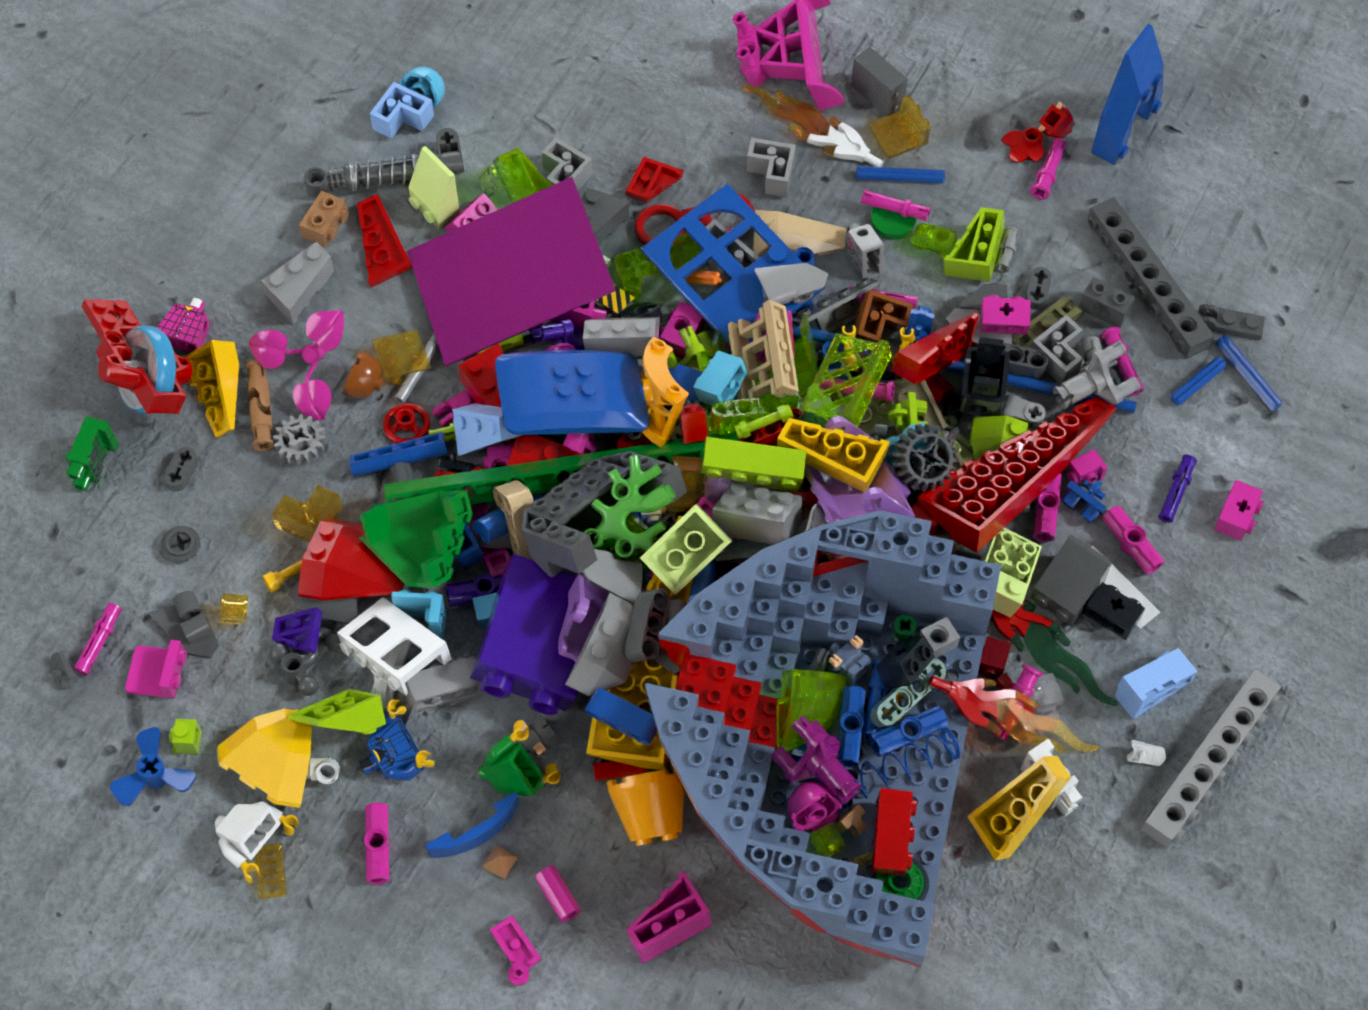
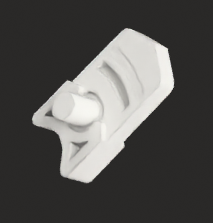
(1146, 753)

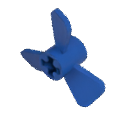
(129, 787)

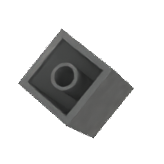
(1071, 580)

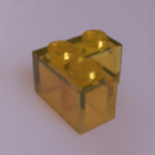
(693, 479)
(303, 518)

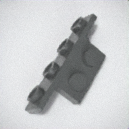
(839, 310)

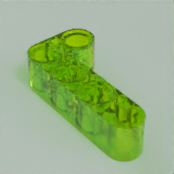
(681, 252)
(730, 413)

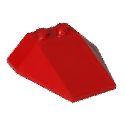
(343, 566)

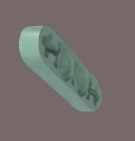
(910, 696)

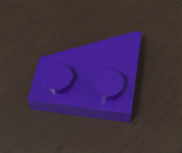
(299, 630)

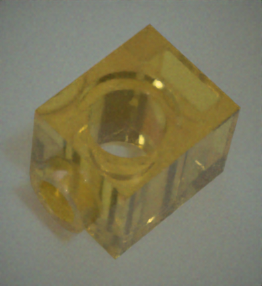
(233, 608)

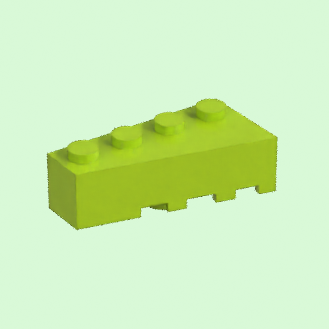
(754, 463)

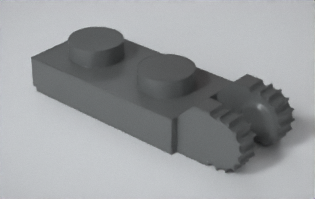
(1232, 322)

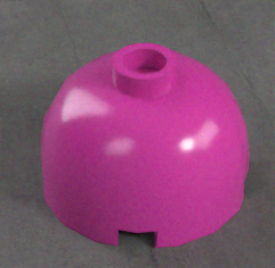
(812, 806)

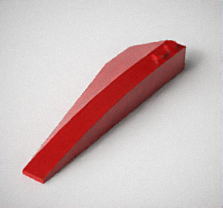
(1005, 481)

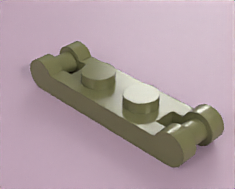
(1047, 319)

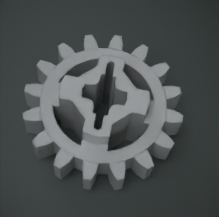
(300, 440)

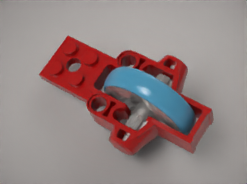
(137, 359)

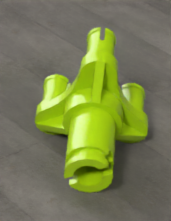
(697, 353)

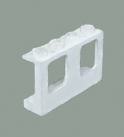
(401, 628)

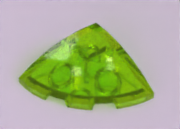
(810, 695)

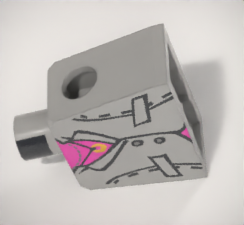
(864, 242)

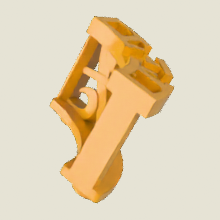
(663, 389)

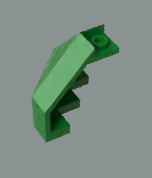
(418, 535)

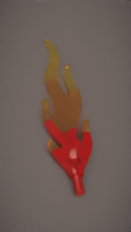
(1002, 706)

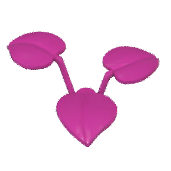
(269, 350)

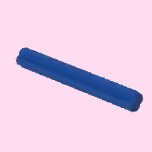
(900, 174)
(1249, 372)

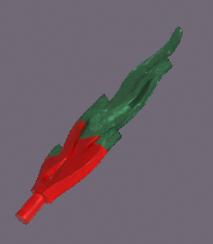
(1045, 650)

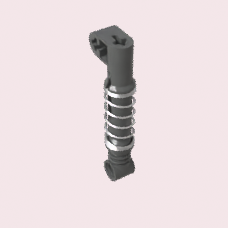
(383, 171)

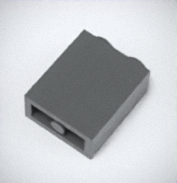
(878, 81)

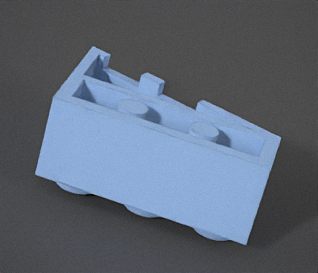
(479, 427)
(1154, 682)

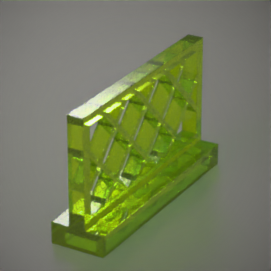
(866, 382)

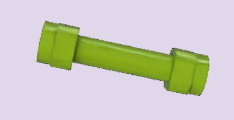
(743, 429)

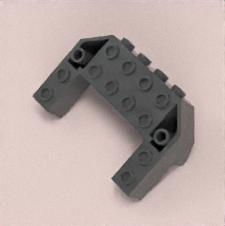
(557, 520)

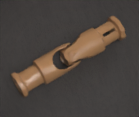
(259, 406)

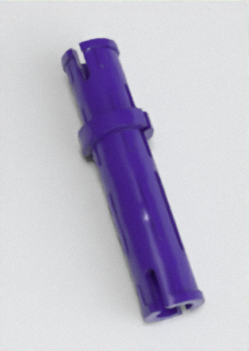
(1186, 466)

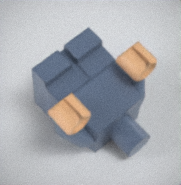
(850, 660)

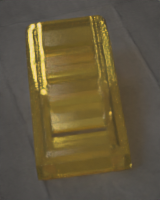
(281, 880)

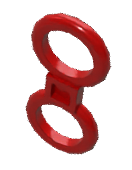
(671, 211)

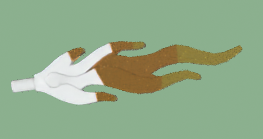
(838, 143)

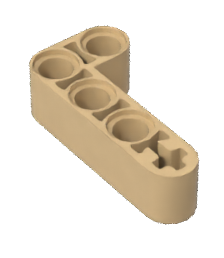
(513, 500)

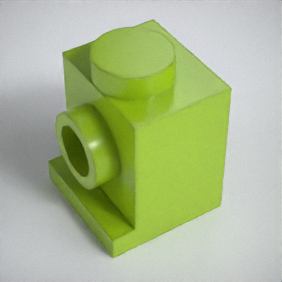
(185, 736)

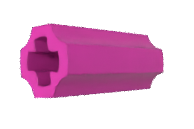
(557, 893)

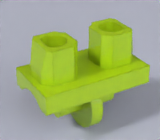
(907, 411)

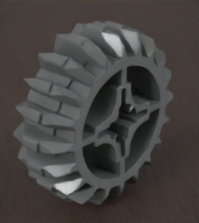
(921, 466)

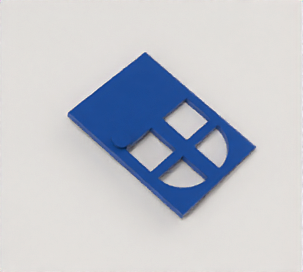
(743, 293)

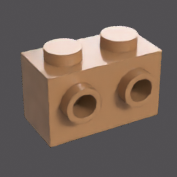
(324, 219)

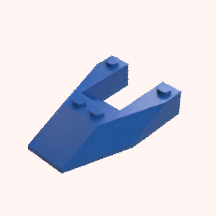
(1134, 92)

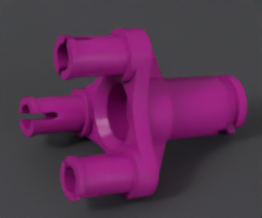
(818, 761)

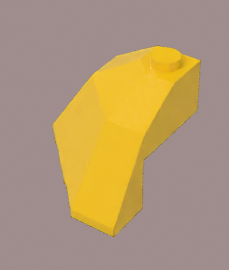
(270, 756)

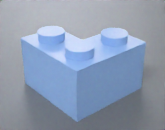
(398, 107)

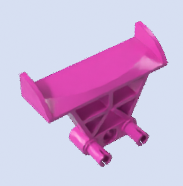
(777, 60)

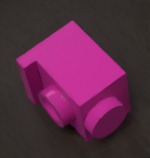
(1086, 467)

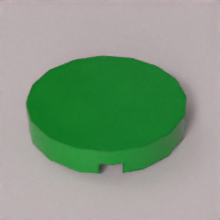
(891, 224)

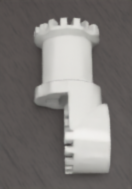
(314, 770)

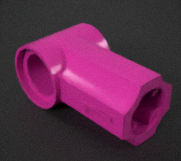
(580, 442)

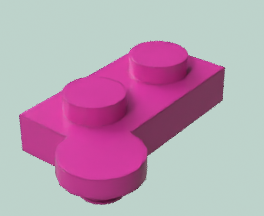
(517, 950)

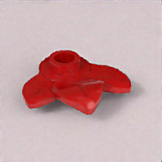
(1023, 146)

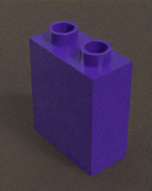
(522, 639)

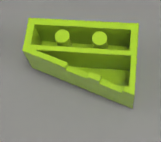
(978, 248)

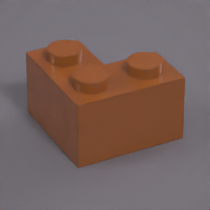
(879, 311)

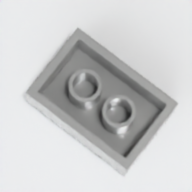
(758, 514)

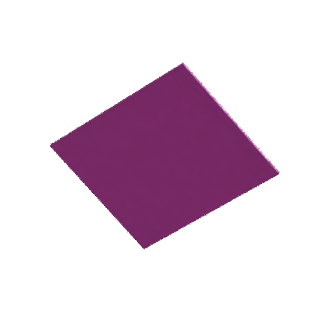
(510, 271)

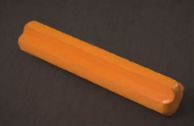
(704, 278)

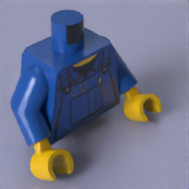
(394, 749)

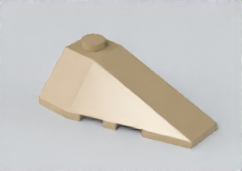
(800, 232)

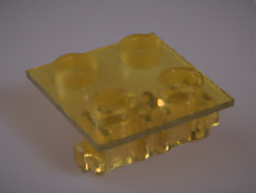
(401, 355)

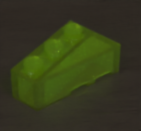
(519, 175)

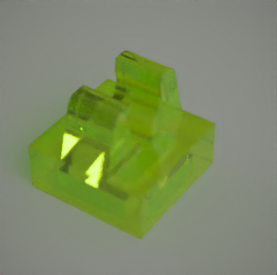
(827, 840)

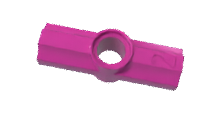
(1047, 516)
(1141, 551)
(377, 829)

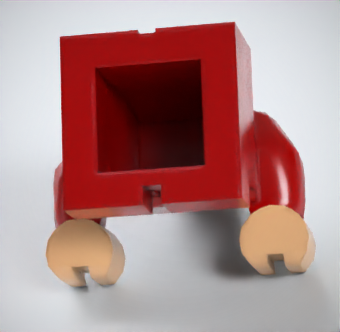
(1057, 121)

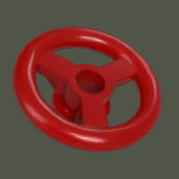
(403, 413)

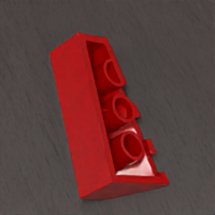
(936, 350)

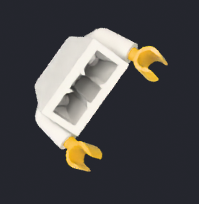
(247, 830)

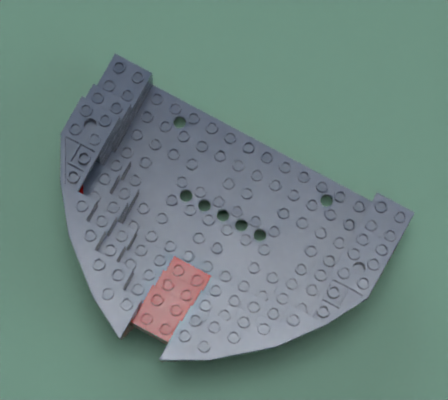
(724, 711)

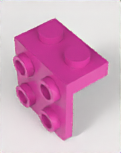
(156, 670)

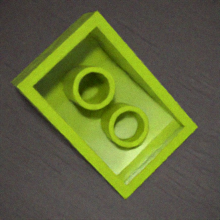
(344, 711)

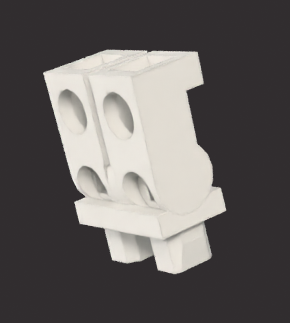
(1069, 796)

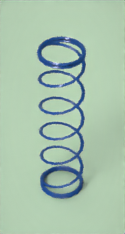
(944, 740)

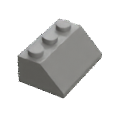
(620, 334)

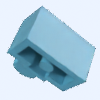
(720, 379)

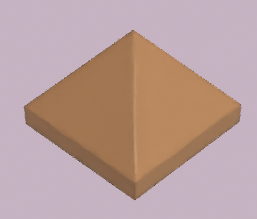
(500, 862)

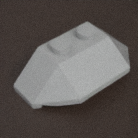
(603, 657)

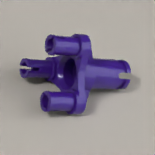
(559, 333)

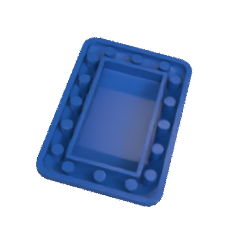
(571, 392)

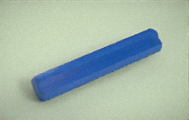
(1198, 381)

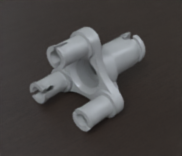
(1097, 379)

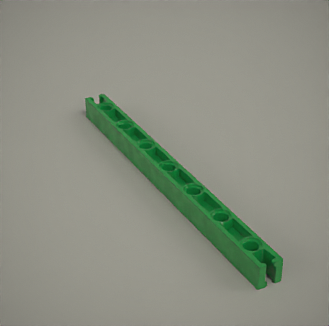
(537, 475)

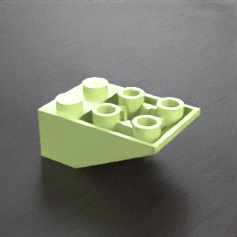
(1017, 562)

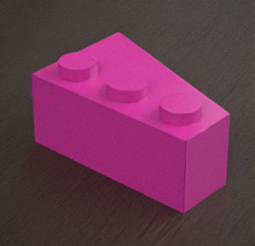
(669, 920)

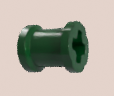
(904, 623)

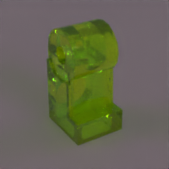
(934, 239)

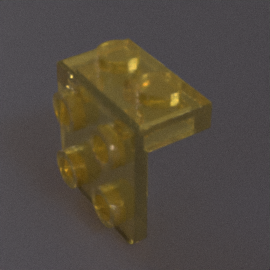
(902, 130)

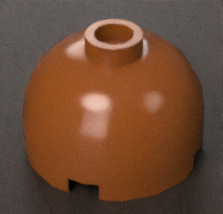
(363, 377)

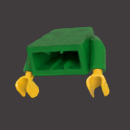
(513, 769)

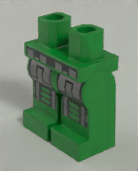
(89, 452)

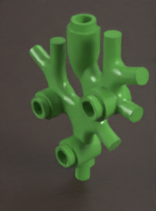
(614, 517)

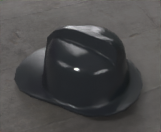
(642, 309)

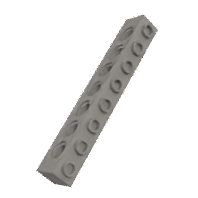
(1257, 688)

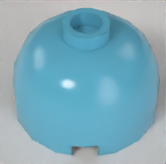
(425, 82)

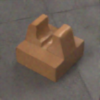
(852, 821)

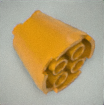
(649, 805)

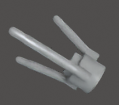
(1090, 345)

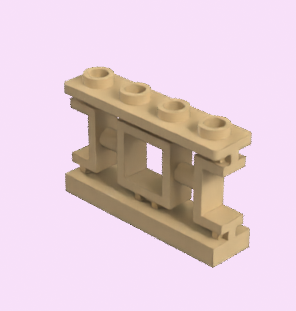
(777, 350)

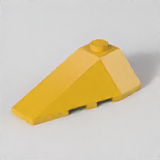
(216, 381)

